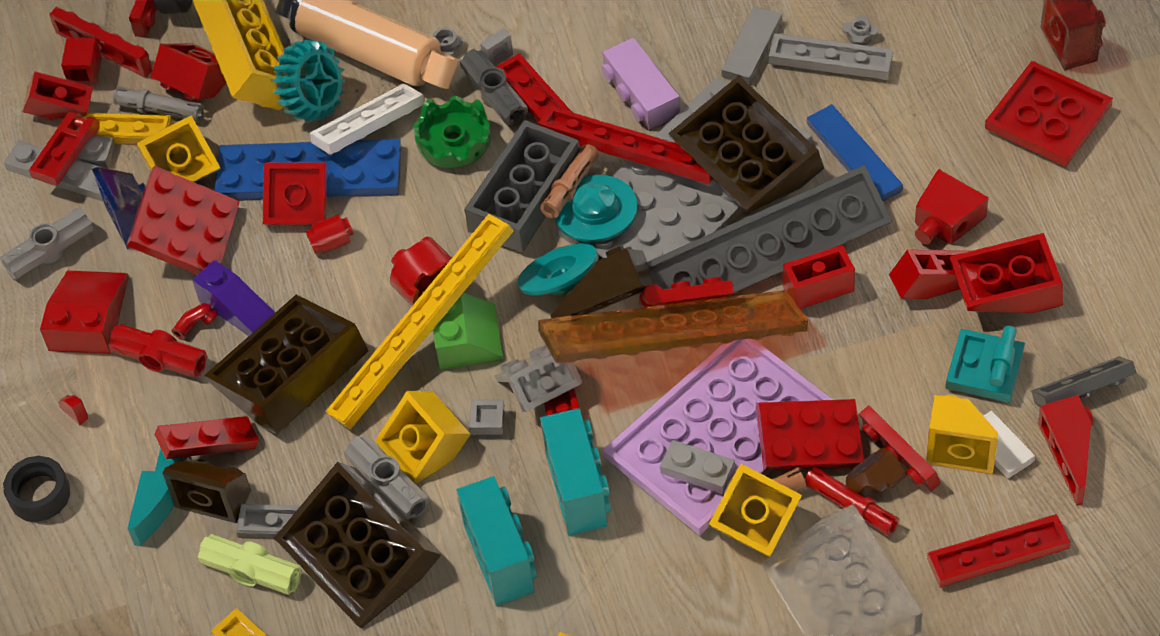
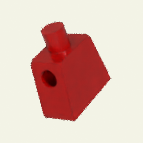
(948, 209)

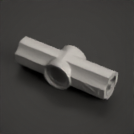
(46, 243)
(396, 489)

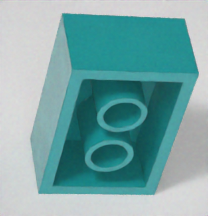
(576, 471)
(497, 540)

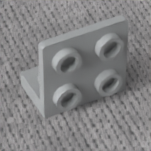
(538, 378)

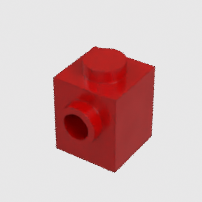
(81, 60)

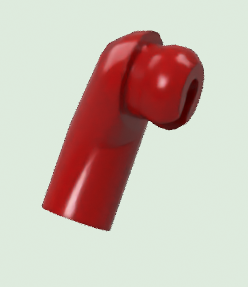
(191, 317)

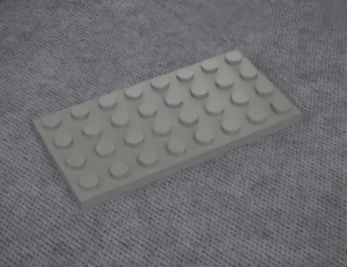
(672, 206)

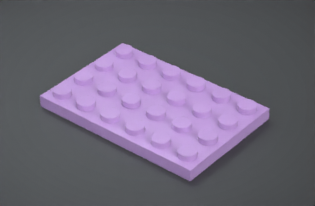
(711, 412)

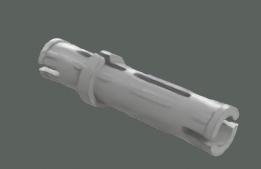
(146, 102)

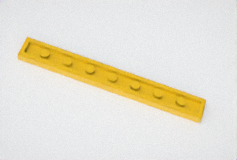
(419, 321)

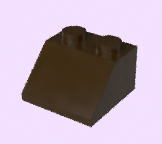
(207, 488)

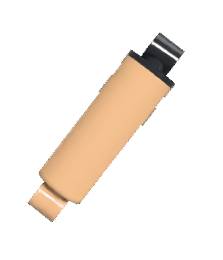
(371, 39)

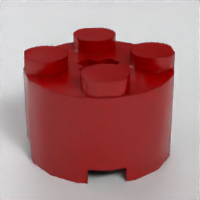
(417, 268)

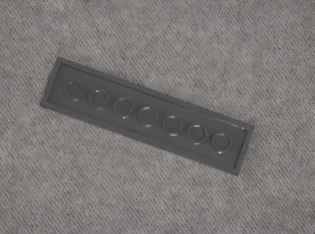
(780, 234)

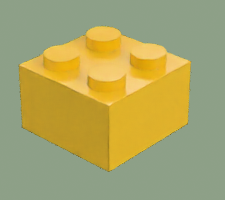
(755, 510)

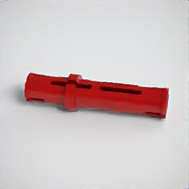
(845, 496)

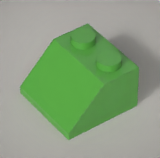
(468, 334)

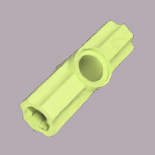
(249, 564)

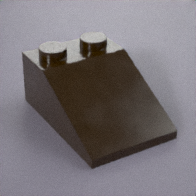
(608, 282)

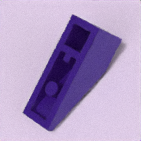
(231, 298)

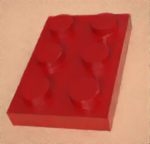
(809, 434)

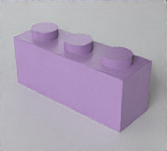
(640, 84)

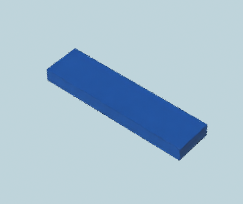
(852, 149)

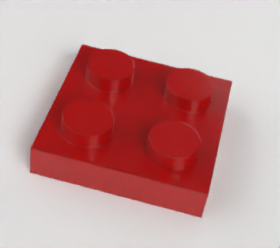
(294, 194)

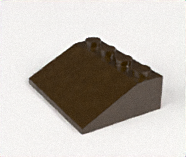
(748, 146)
(288, 362)
(356, 544)

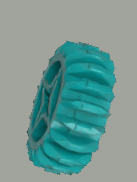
(312, 62)

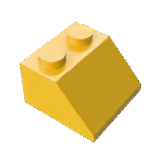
(179, 151)
(422, 435)
(960, 436)

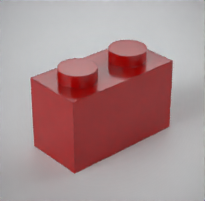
(819, 277)

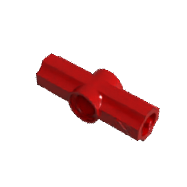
(157, 350)

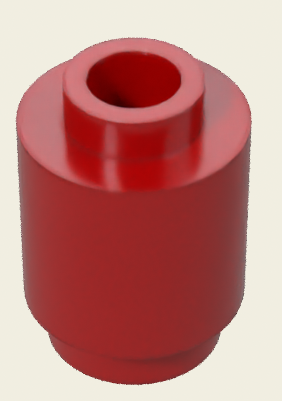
(329, 234)

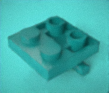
(986, 364)

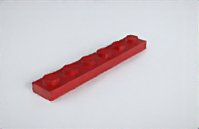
(624, 143)

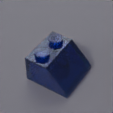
(120, 197)

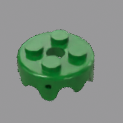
(452, 117)

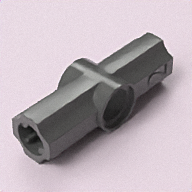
(494, 87)

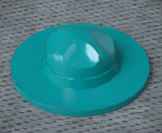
(599, 210)
(558, 270)

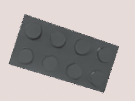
(522, 182)

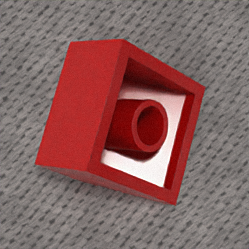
(189, 70)

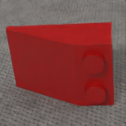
(1009, 277)
(83, 311)

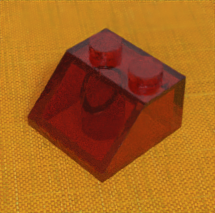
(1073, 31)

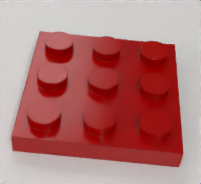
(1048, 113)
(182, 222)

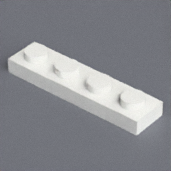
(367, 118)

